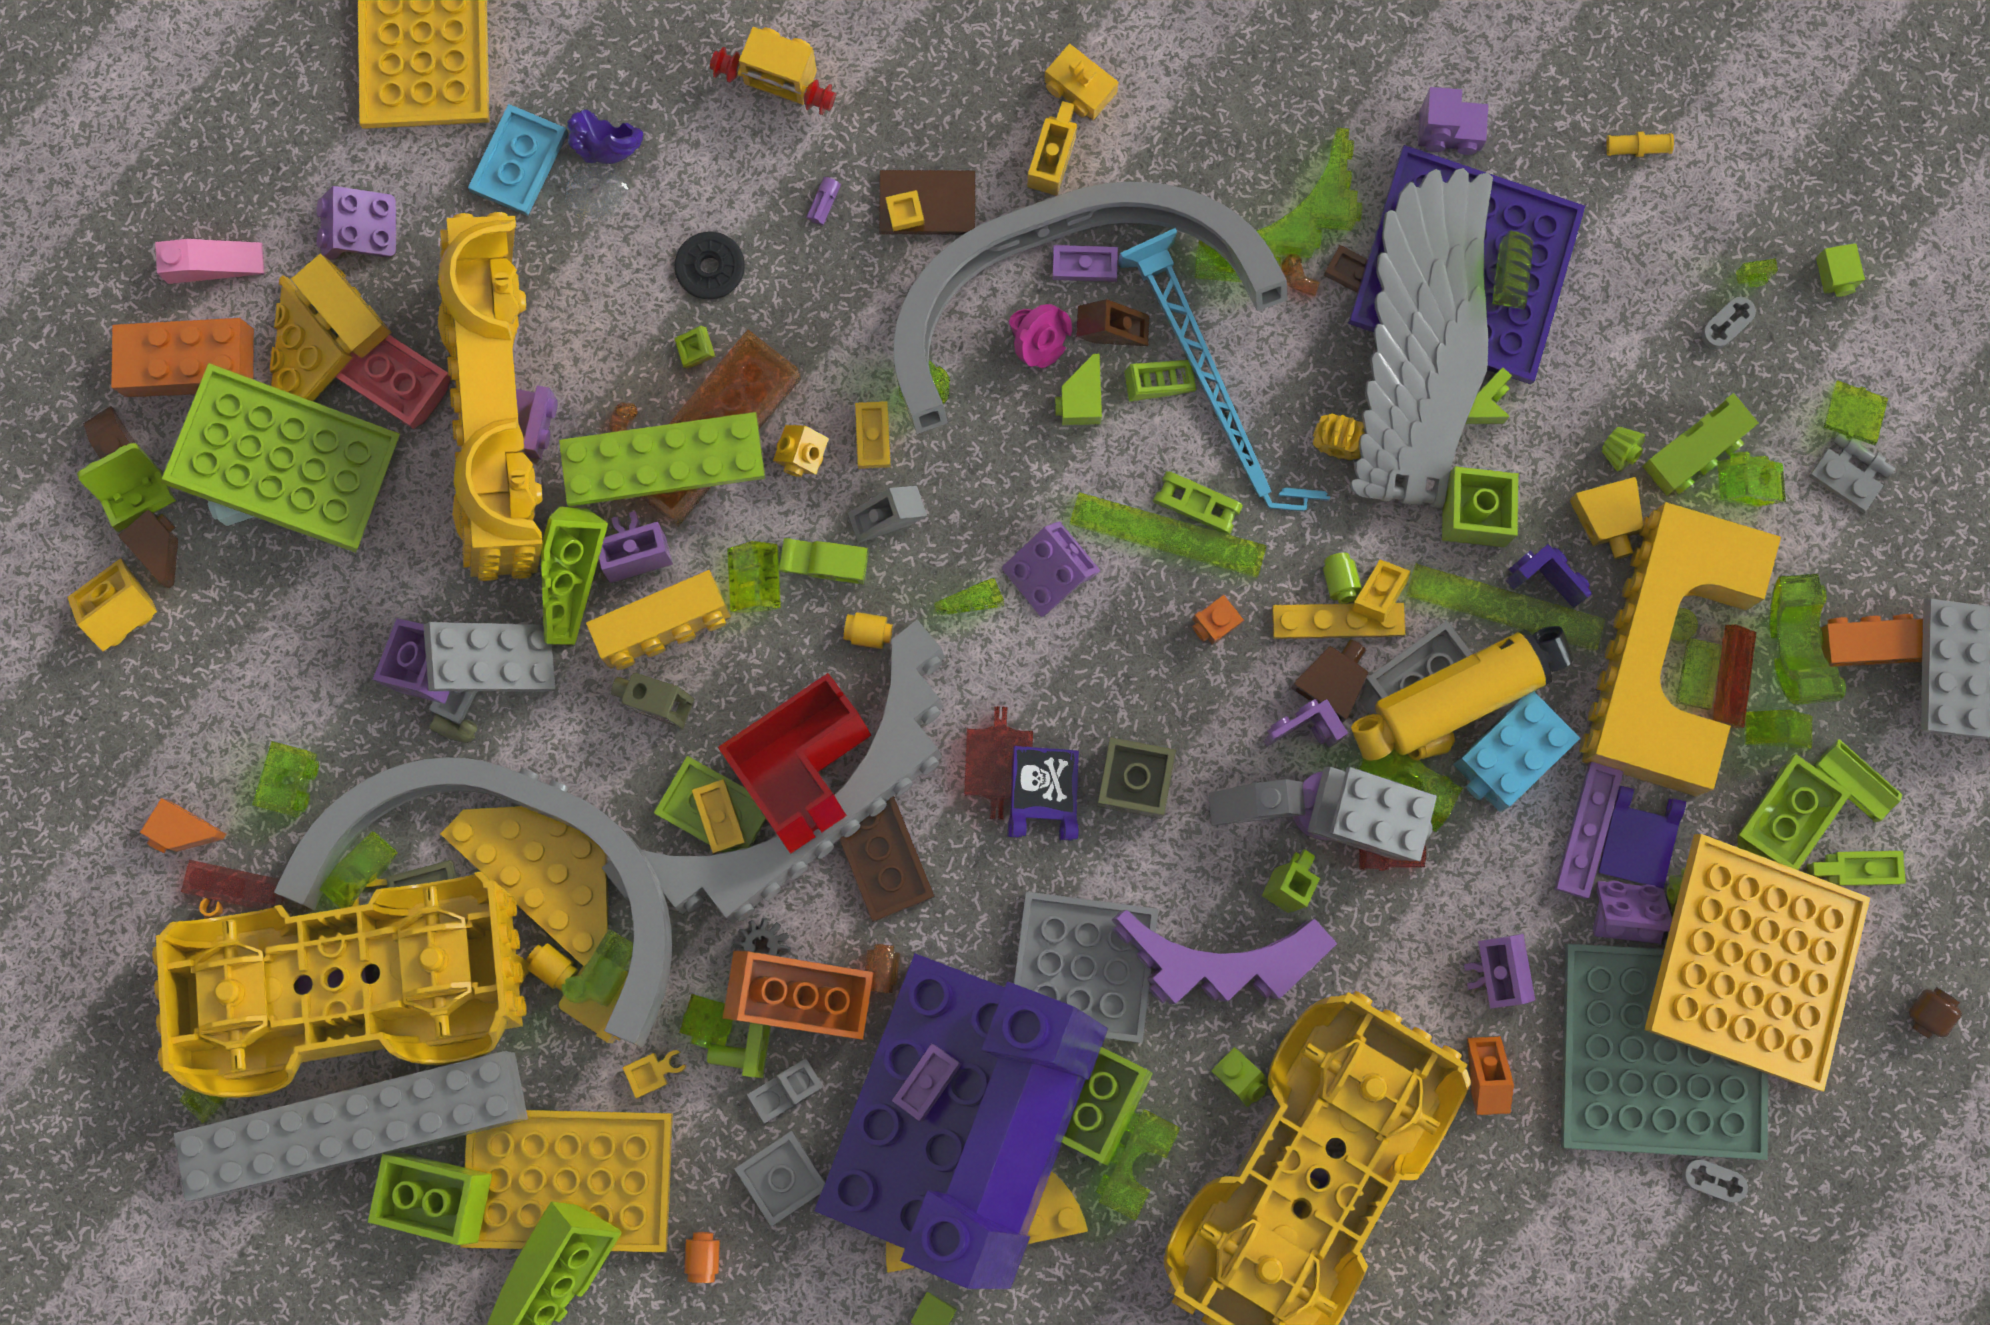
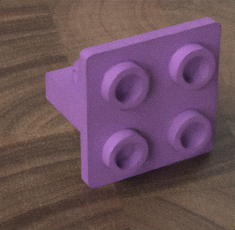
(1631, 912)

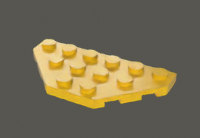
(544, 866)

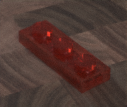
(1734, 676)
(231, 885)

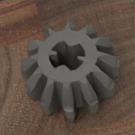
(773, 943)

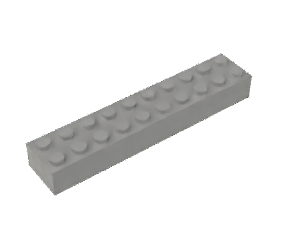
(350, 1126)

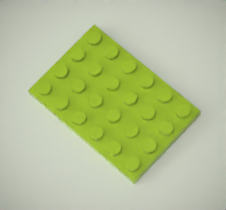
(280, 458)

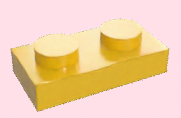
(872, 435)
(1381, 590)
(718, 816)

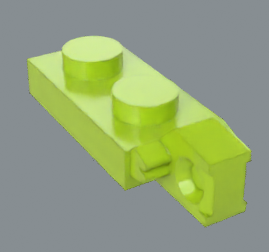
(1861, 868)

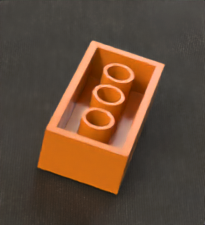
(175, 354)
(797, 995)

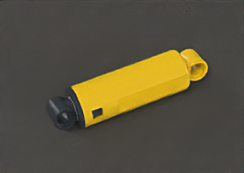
(1462, 692)

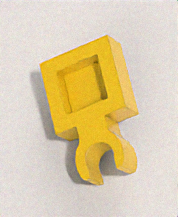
(649, 1073)

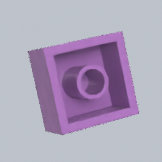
(404, 662)

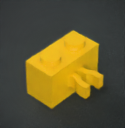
(1080, 82)

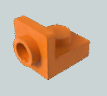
(1216, 620)

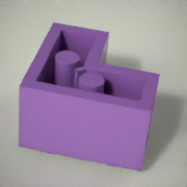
(1451, 123)

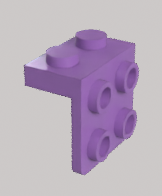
(356, 223)
(534, 419)

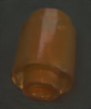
(885, 967)

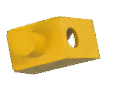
(1611, 514)

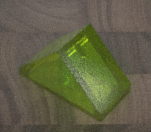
(1779, 729)

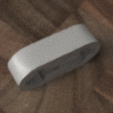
(1733, 328)
(1711, 1188)

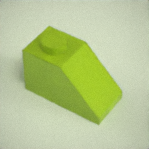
(1081, 395)

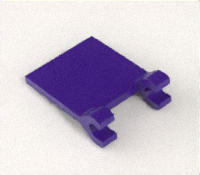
(1640, 842)

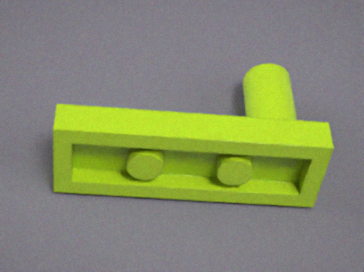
(750, 1059)

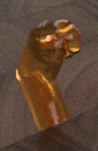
(1295, 275)
(621, 415)

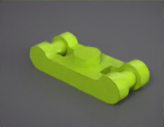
(1197, 502)

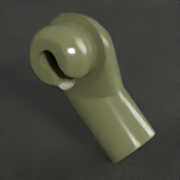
(452, 731)

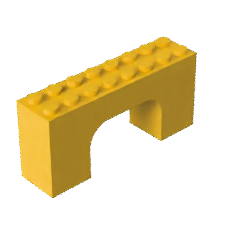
(1633, 720)

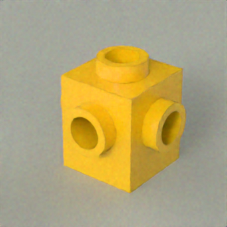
(800, 450)

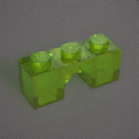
(1415, 775)
(1120, 1189)

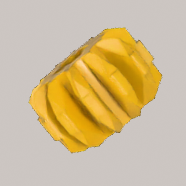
(1338, 436)

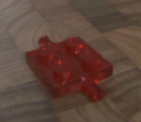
(990, 761)

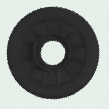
(713, 284)

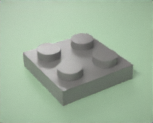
(781, 1178)

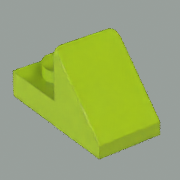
(1484, 408)

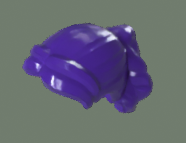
(600, 140)

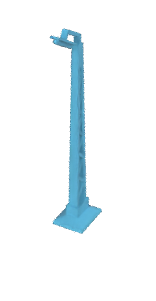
(1154, 258)

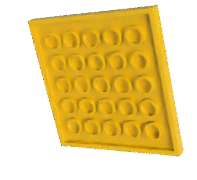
(1757, 963)

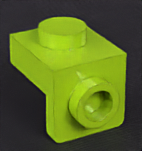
(1241, 1077)

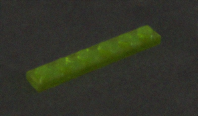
(1168, 535)

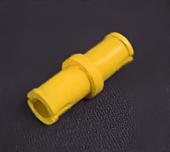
(1640, 144)

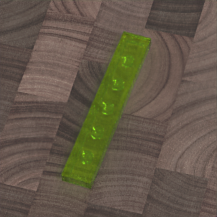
(1503, 606)

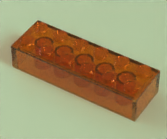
(745, 381)

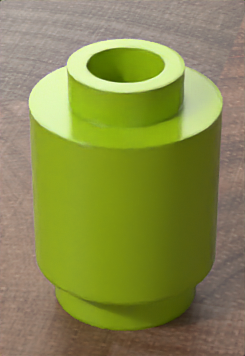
(1342, 578)

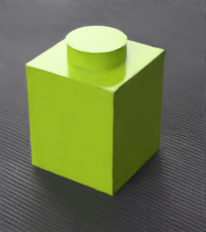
(1840, 269)

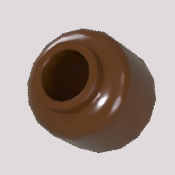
(1935, 1013)

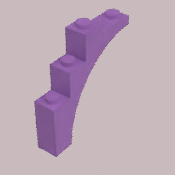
(1179, 968)

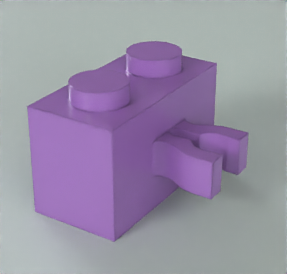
(634, 550)
(1505, 971)

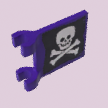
(1044, 788)

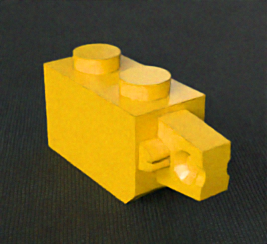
(1053, 151)

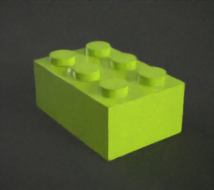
(1106, 1106)
(429, 1198)

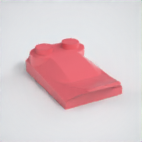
(397, 381)

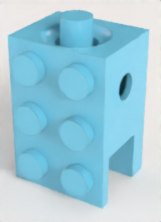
(1515, 752)

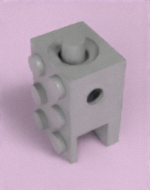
(1372, 813)

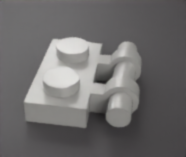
(1847, 480)

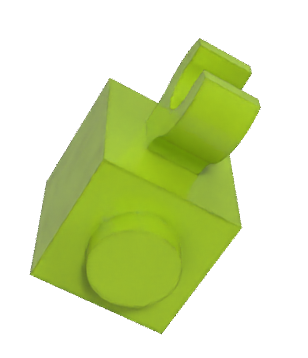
(1292, 883)

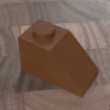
(1112, 324)
(107, 432)
(154, 545)

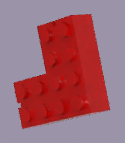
(787, 749)

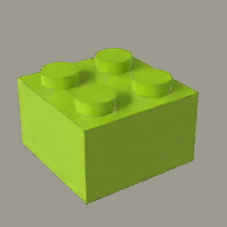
(1480, 507)

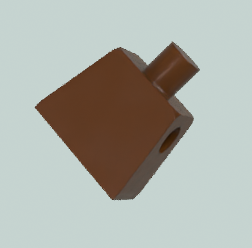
(1334, 678)

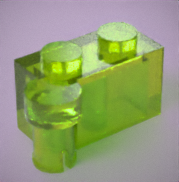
(603, 972)

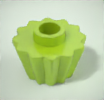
(1623, 447)

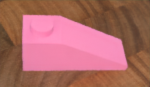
(207, 259)

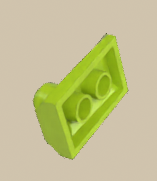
(1793, 814)

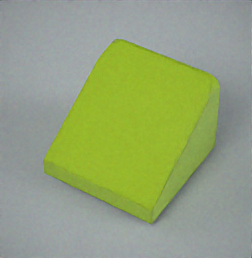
(933, 1311)

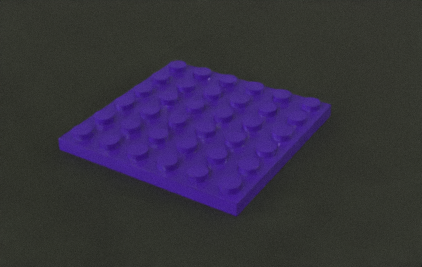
(1552, 222)

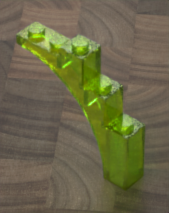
(1327, 206)

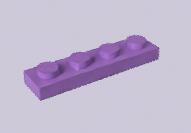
(1588, 830)

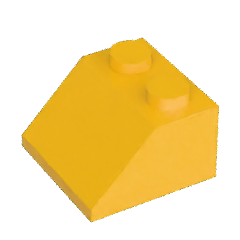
(111, 605)

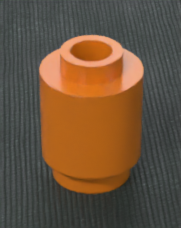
(702, 1257)

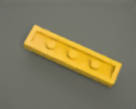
(1333, 622)

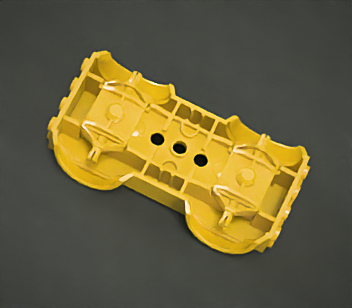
(479, 330)
(440, 996)
(1334, 1076)

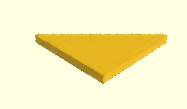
(304, 350)

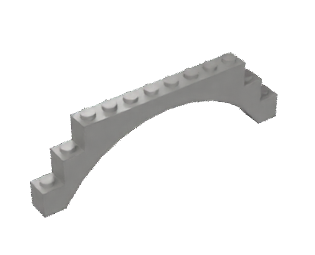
(895, 758)

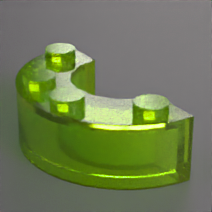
(1796, 624)

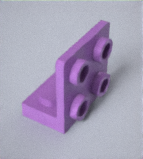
(1049, 567)
(1326, 724)

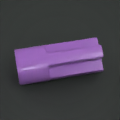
(823, 201)

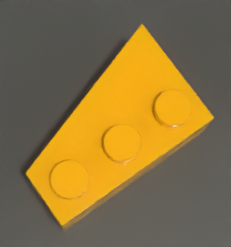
(340, 306)

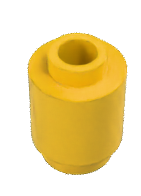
(867, 630)
(550, 966)

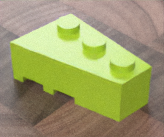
(1700, 446)

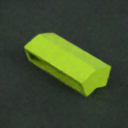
(1868, 788)

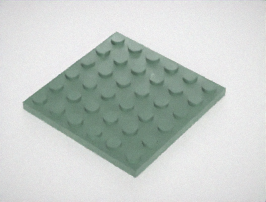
(1639, 1088)

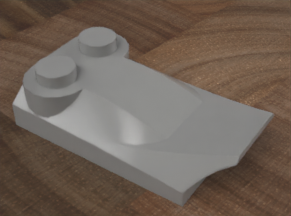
(1425, 657)

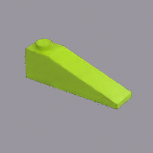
(567, 569)

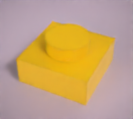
(905, 210)

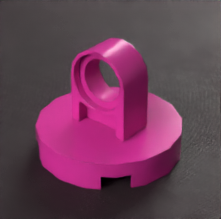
(1040, 334)

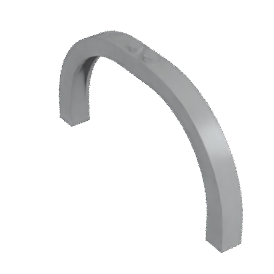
(1051, 220)
(372, 798)

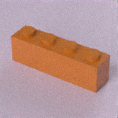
(1873, 641)

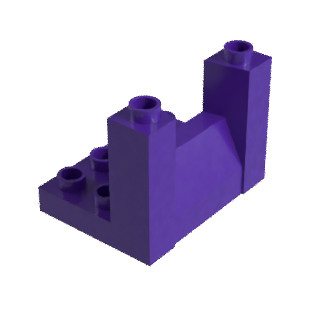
(977, 1165)

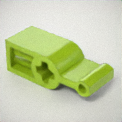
(824, 560)

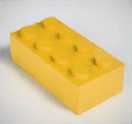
(659, 620)

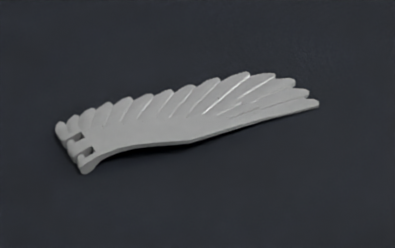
(1427, 338)

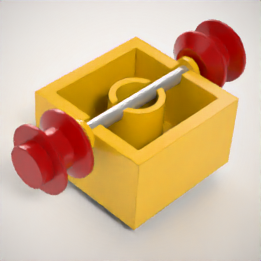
(776, 67)

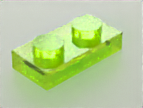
(1699, 674)

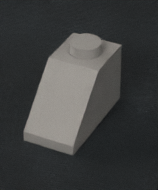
(887, 512)

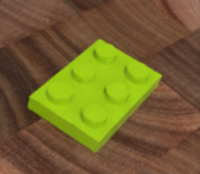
(681, 809)

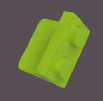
(126, 485)

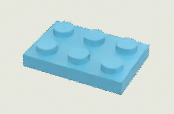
(518, 160)

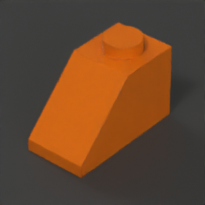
(177, 828)
(1490, 1076)

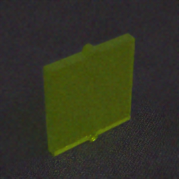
(1855, 412)

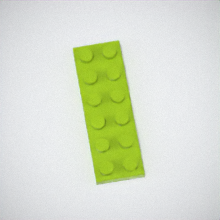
(661, 459)

